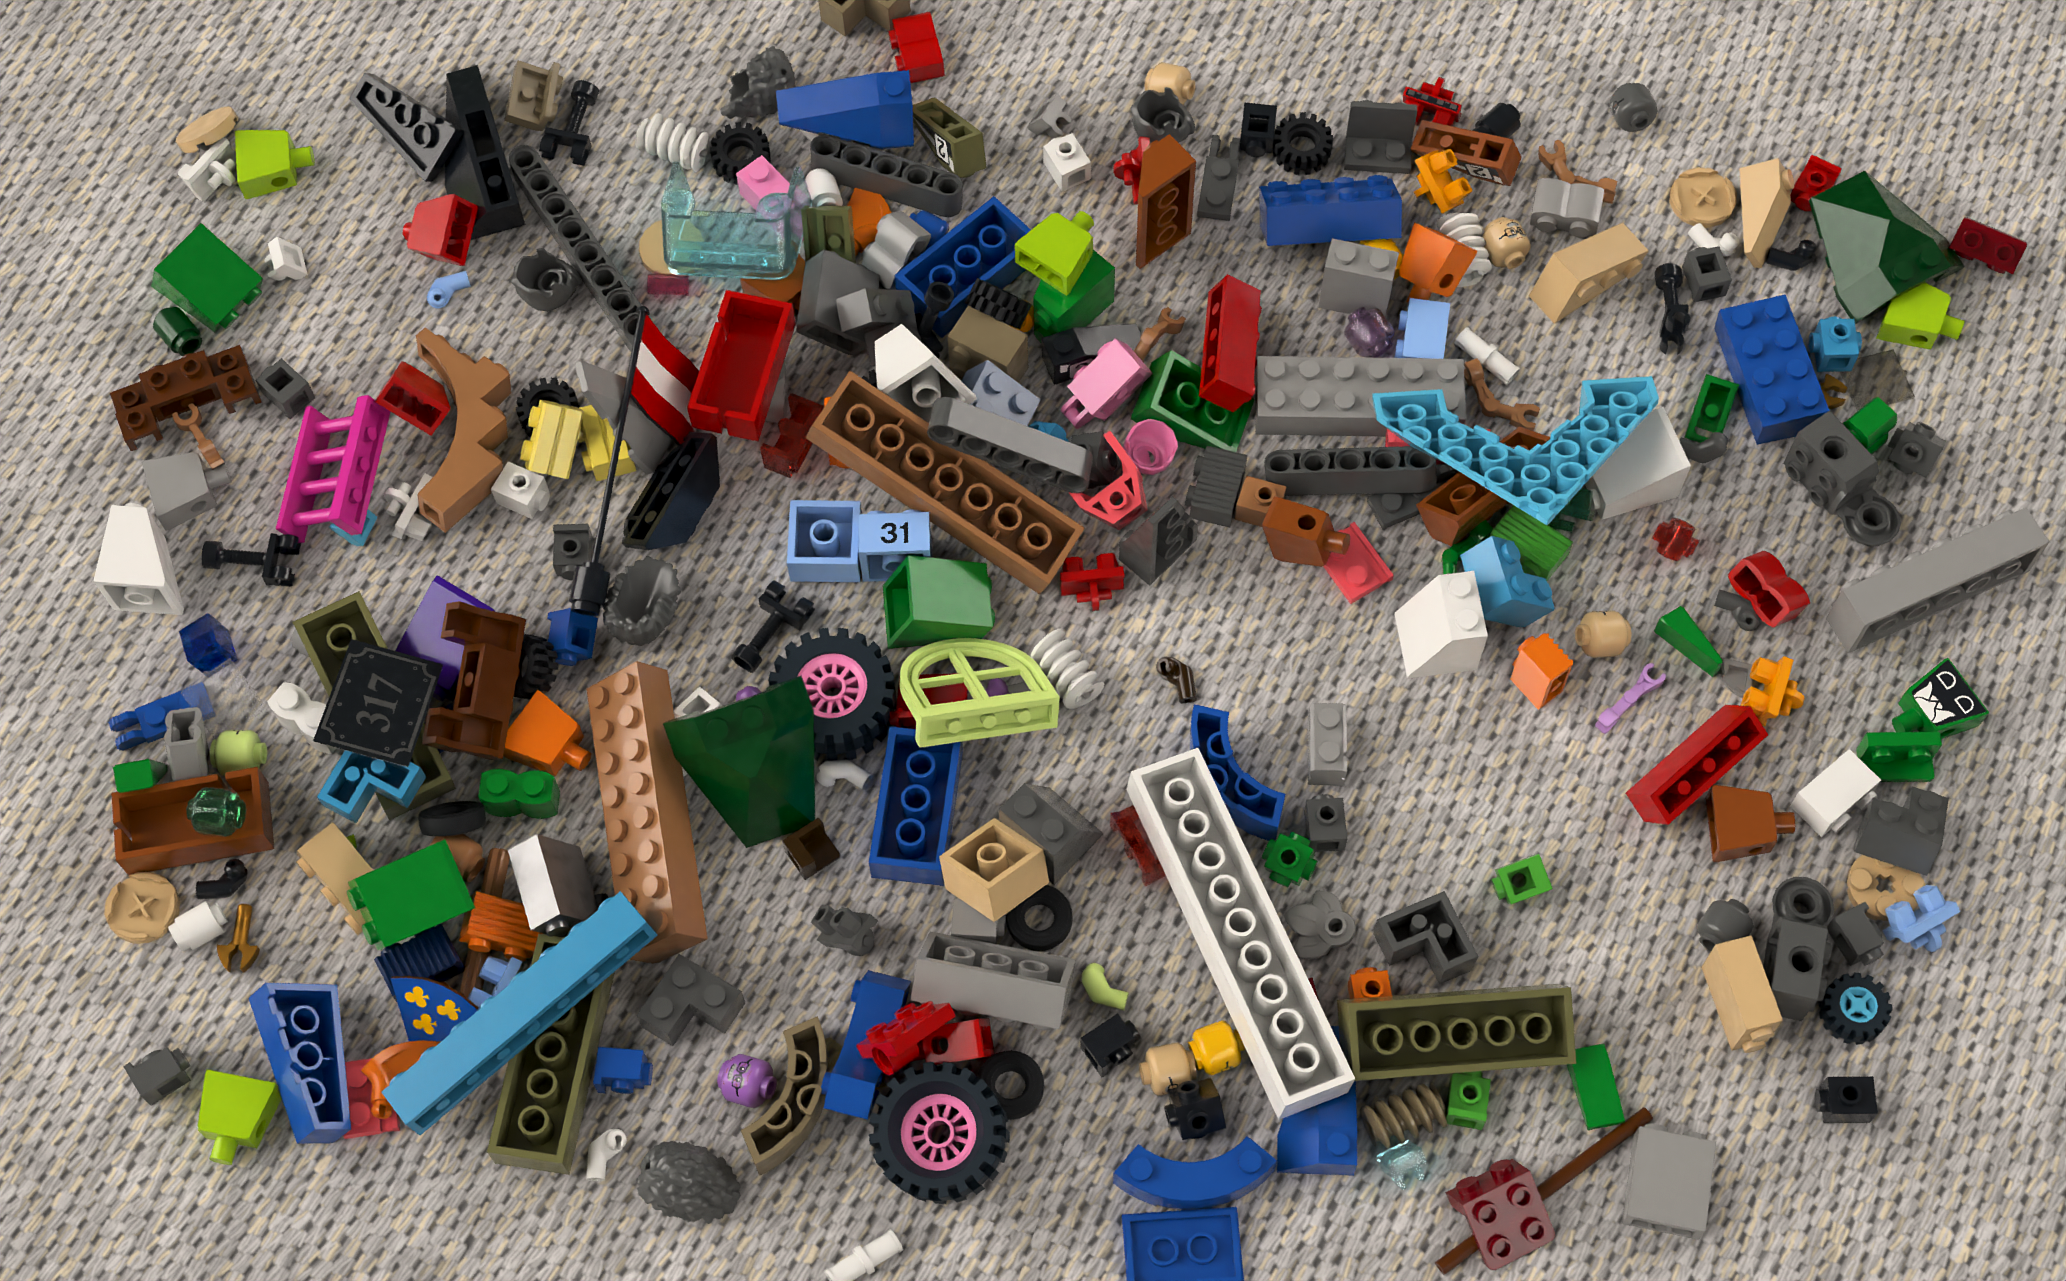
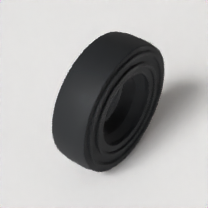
(452, 818)
(1047, 938)
(1027, 1068)

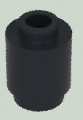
(1499, 121)

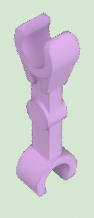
(1644, 685)

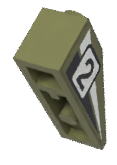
(950, 137)

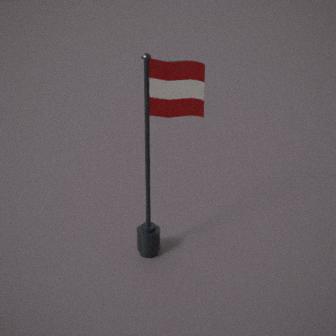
(661, 386)

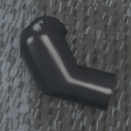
(1795, 259)
(228, 883)

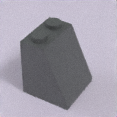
(1050, 824)

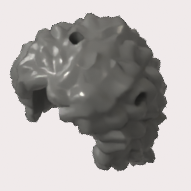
(756, 86)
(642, 601)
(687, 1182)

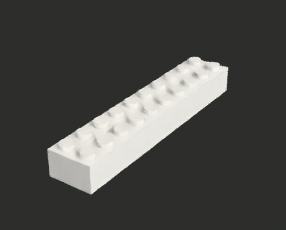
(1239, 934)

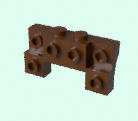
(178, 384)
(484, 682)

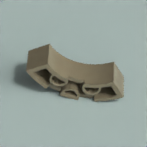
(797, 1110)

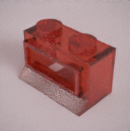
(792, 444)
(1135, 845)

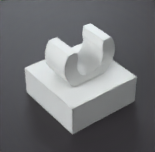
(286, 260)

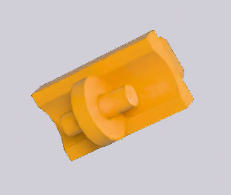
(1437, 182)
(1778, 692)

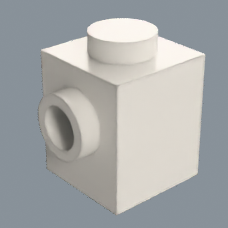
(1066, 162)
(521, 490)

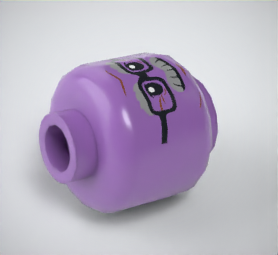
(746, 1080)

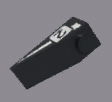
(1077, 347)

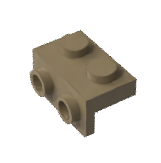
(533, 95)

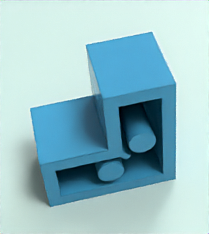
(1503, 587)
(360, 776)

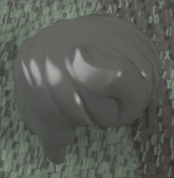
(1161, 114)
(544, 280)

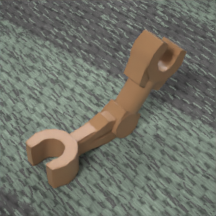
(1558, 163)
(1151, 335)
(1492, 407)
(205, 446)

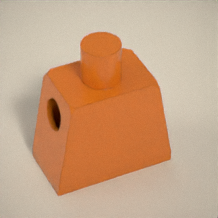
(1434, 262)
(545, 738)

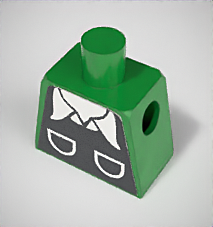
(1940, 704)

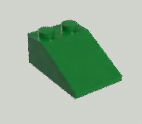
(1174, 398)

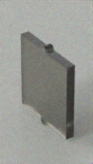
(1879, 377)

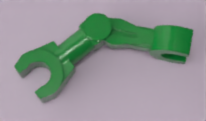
(1452, 556)

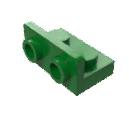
(1900, 755)

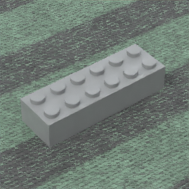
(1336, 392)
(1936, 579)

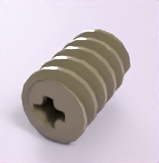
(1404, 1115)

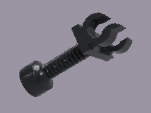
(583, 94)
(938, 299)
(1676, 315)
(214, 555)
(748, 655)

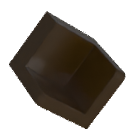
(810, 849)

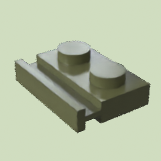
(829, 230)

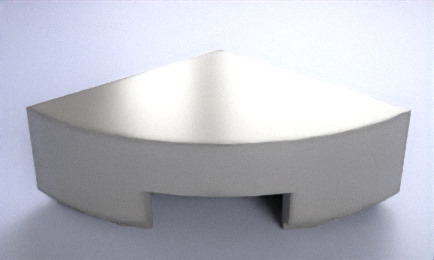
(1736, 676)

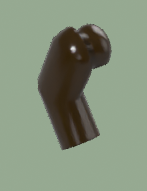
(1178, 675)

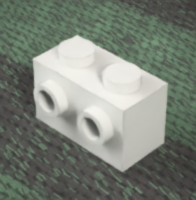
(1836, 793)

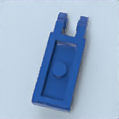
(151, 720)

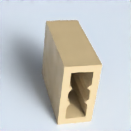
(1742, 994)

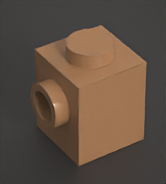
(1256, 499)

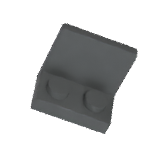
(1379, 137)

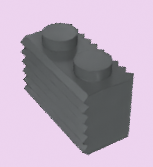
(1217, 486)

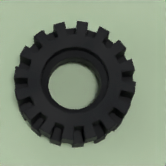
(1302, 128)
(735, 138)
(998, 303)
(545, 391)
(539, 667)

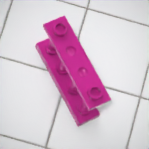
(356, 475)

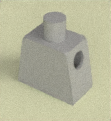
(182, 487)

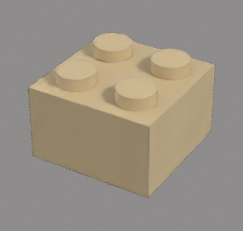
(994, 869)

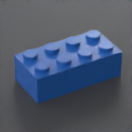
(1330, 210)
(973, 249)
(1770, 367)
(914, 809)

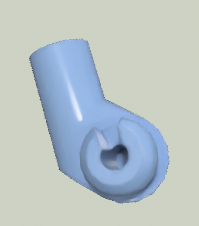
(445, 286)

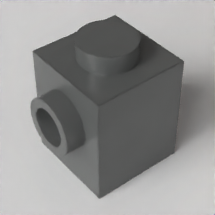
(1325, 823)

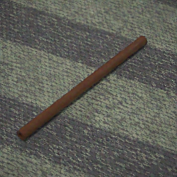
(1559, 1179)

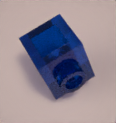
(203, 639)

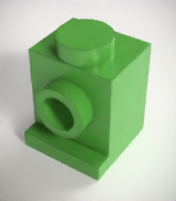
(1535, 879)
(1464, 1111)

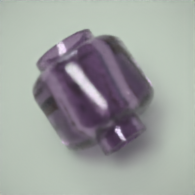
(1369, 332)

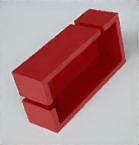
(744, 368)

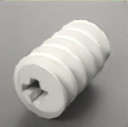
(672, 143)
(1465, 229)
(1064, 672)

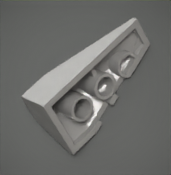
(605, 394)

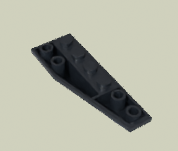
(478, 163)

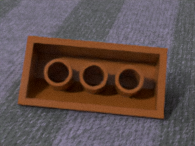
(1164, 198)
(1463, 503)

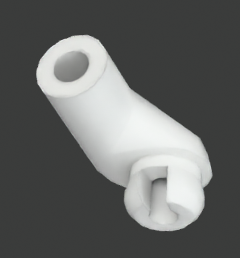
(1705, 239)

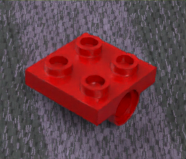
(896, 1043)

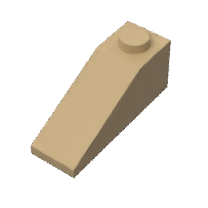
(1764, 205)

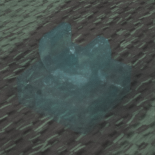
(1400, 1160)

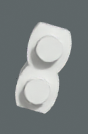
(298, 713)

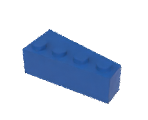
(306, 1055)

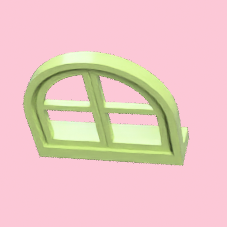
(983, 714)

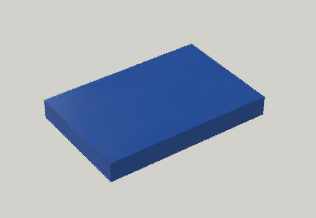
(1183, 1245)

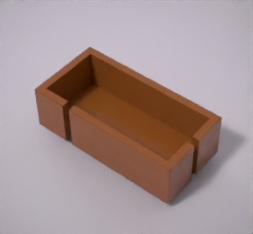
(165, 835)

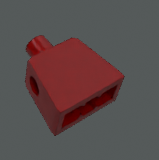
(442, 229)
(411, 397)
(965, 1042)

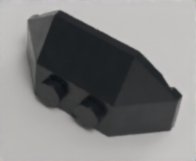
(675, 495)

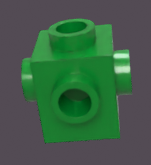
(1293, 873)

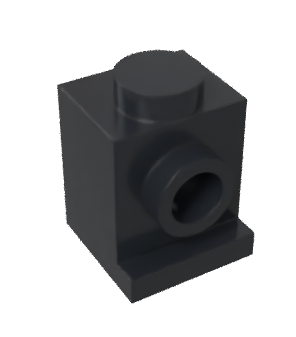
(1257, 133)
(1109, 1043)

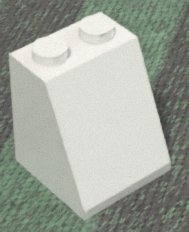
(914, 374)
(1641, 470)
(136, 564)
(1442, 627)

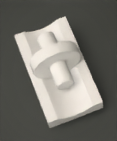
(210, 170)
(409, 522)

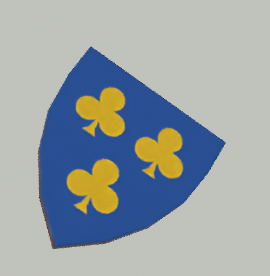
(430, 1007)

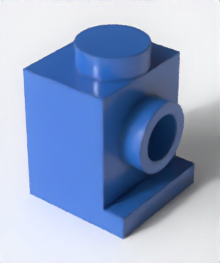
(572, 636)
(621, 1070)

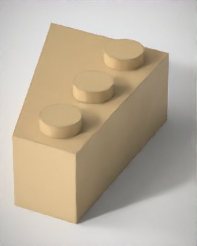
(1587, 270)
(334, 864)

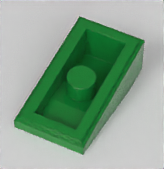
(1711, 407)
(1686, 637)
(138, 775)
(1596, 1087)

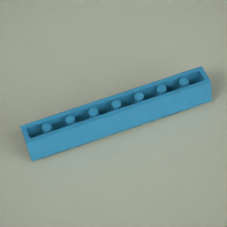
(518, 1013)

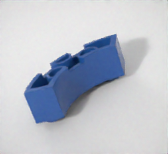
(1250, 803)
(854, 1078)
(1194, 1183)

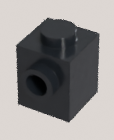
(1847, 1100)

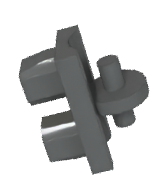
(845, 929)

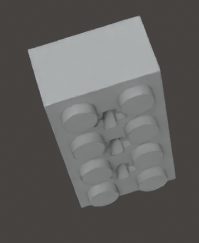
(993, 980)

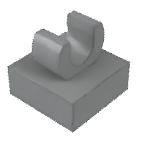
(1048, 115)

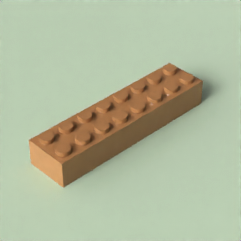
(957, 490)
(646, 808)

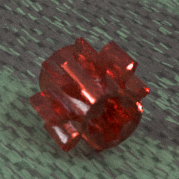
(1675, 539)

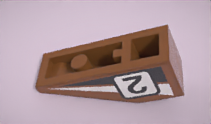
(1477, 153)

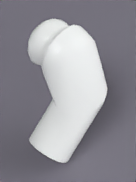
(840, 769)
(601, 1151)

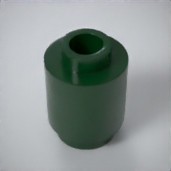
(177, 331)

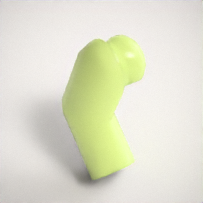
(1099, 990)

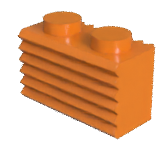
(1540, 669)
(498, 926)

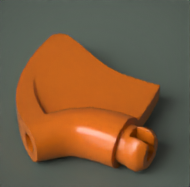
(866, 213)
(386, 1066)

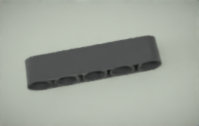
(888, 175)
(1010, 445)
(1351, 470)

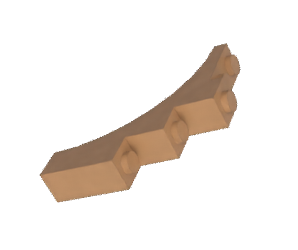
(480, 428)

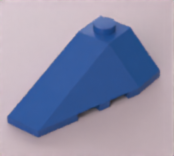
(857, 108)
(1320, 1137)

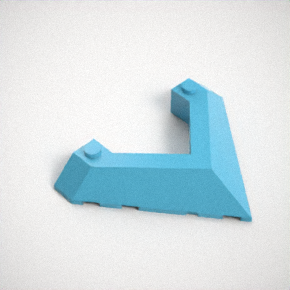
(1535, 479)

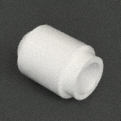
(823, 188)
(198, 926)

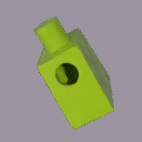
(268, 161)
(1057, 250)
(1919, 318)
(235, 1112)

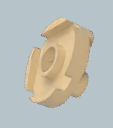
(1863, 885)

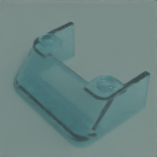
(733, 242)

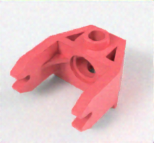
(1127, 486)

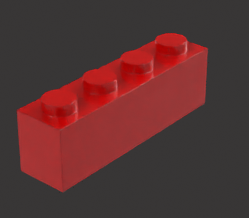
(1230, 343)
(1696, 764)

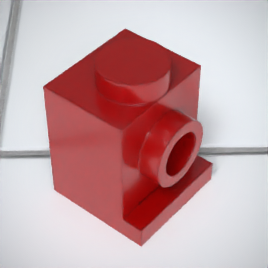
(1814, 179)

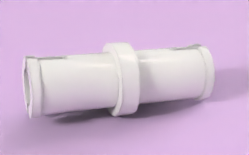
(1487, 355)
(865, 1258)

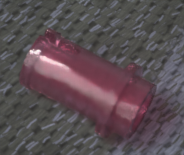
(667, 284)

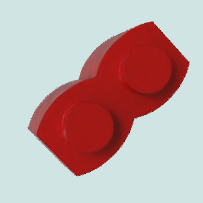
(917, 47)
(1766, 585)

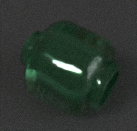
(216, 811)

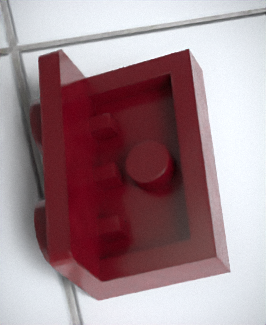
(1988, 245)

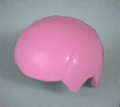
(1153, 437)

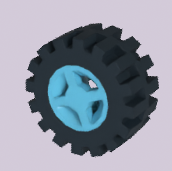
(1863, 998)

